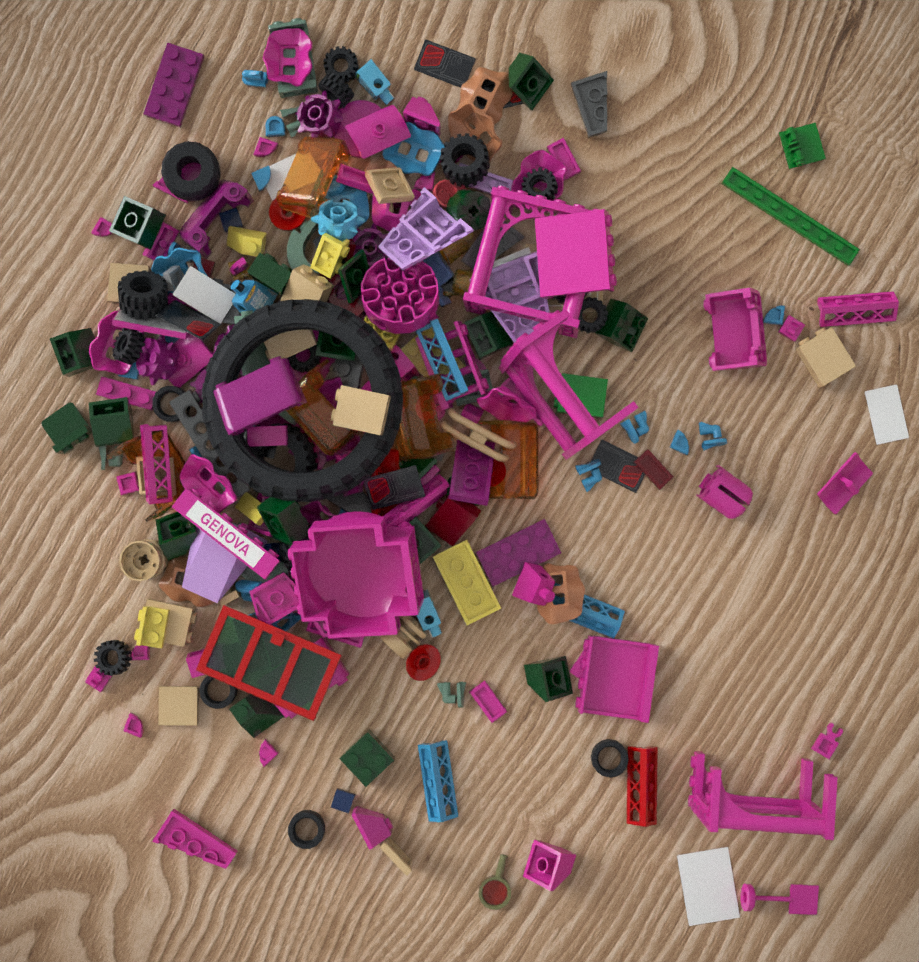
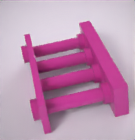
(481, 383)

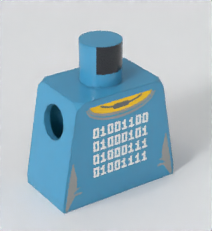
(251, 295)

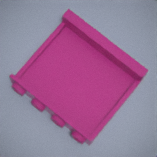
(575, 253)
(621, 681)

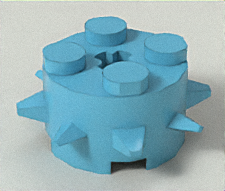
(338, 219)

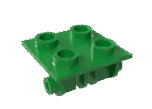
(802, 145)

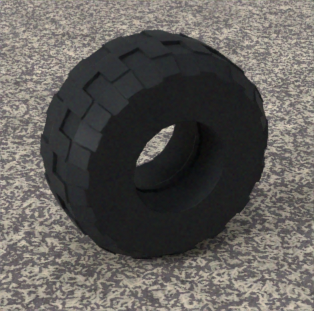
(187, 153)

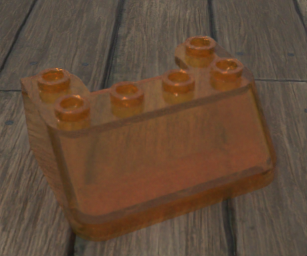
(420, 428)

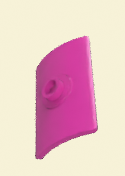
(378, 131)
(192, 358)
(844, 483)

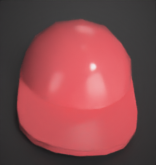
(444, 190)

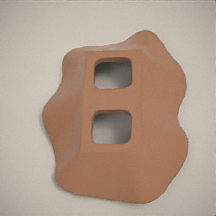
(495, 100)
(459, 124)
(571, 588)
(175, 591)

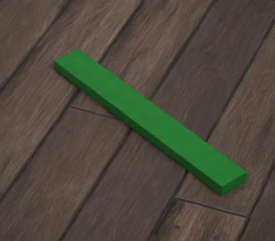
(790, 216)

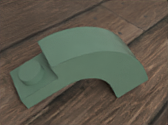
(297, 244)

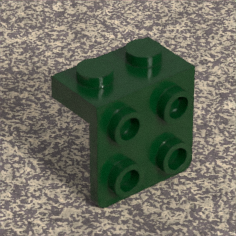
(66, 428)

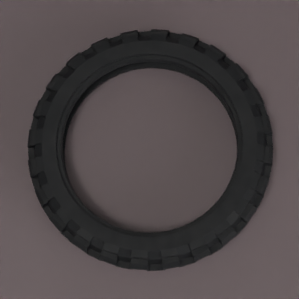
(238, 346)

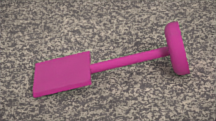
(802, 898)

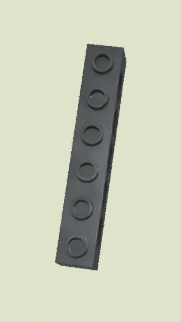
(200, 439)

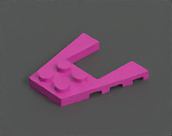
(277, 599)

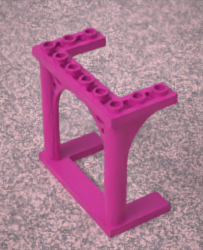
(502, 205)
(537, 352)
(730, 811)

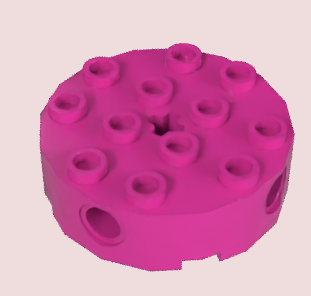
(399, 298)

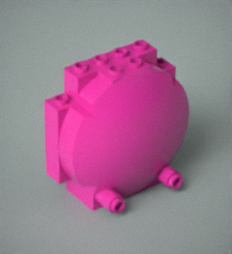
(357, 575)

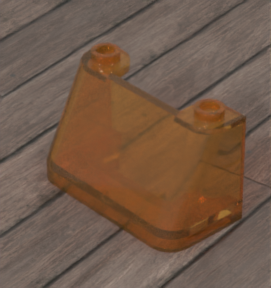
(311, 174)

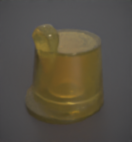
(456, 249)
(460, 283)

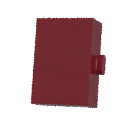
(452, 519)

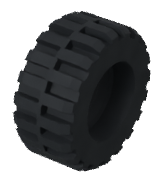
(300, 447)

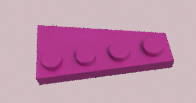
(186, 835)

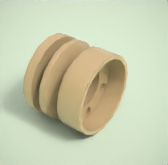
(135, 566)
(407, 632)

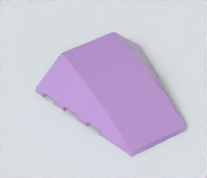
(422, 232)
(517, 284)
(211, 567)

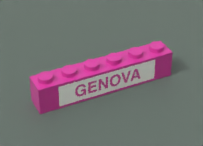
(226, 534)

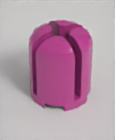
(721, 501)

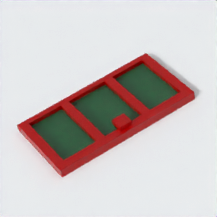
(269, 662)

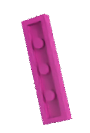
(859, 305)
(148, 464)
(410, 509)

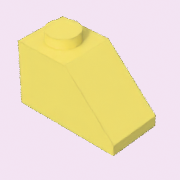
(246, 241)

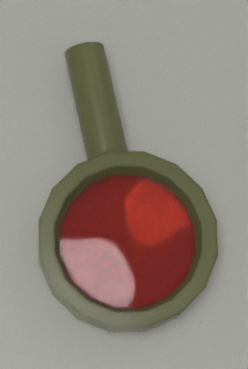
(495, 890)

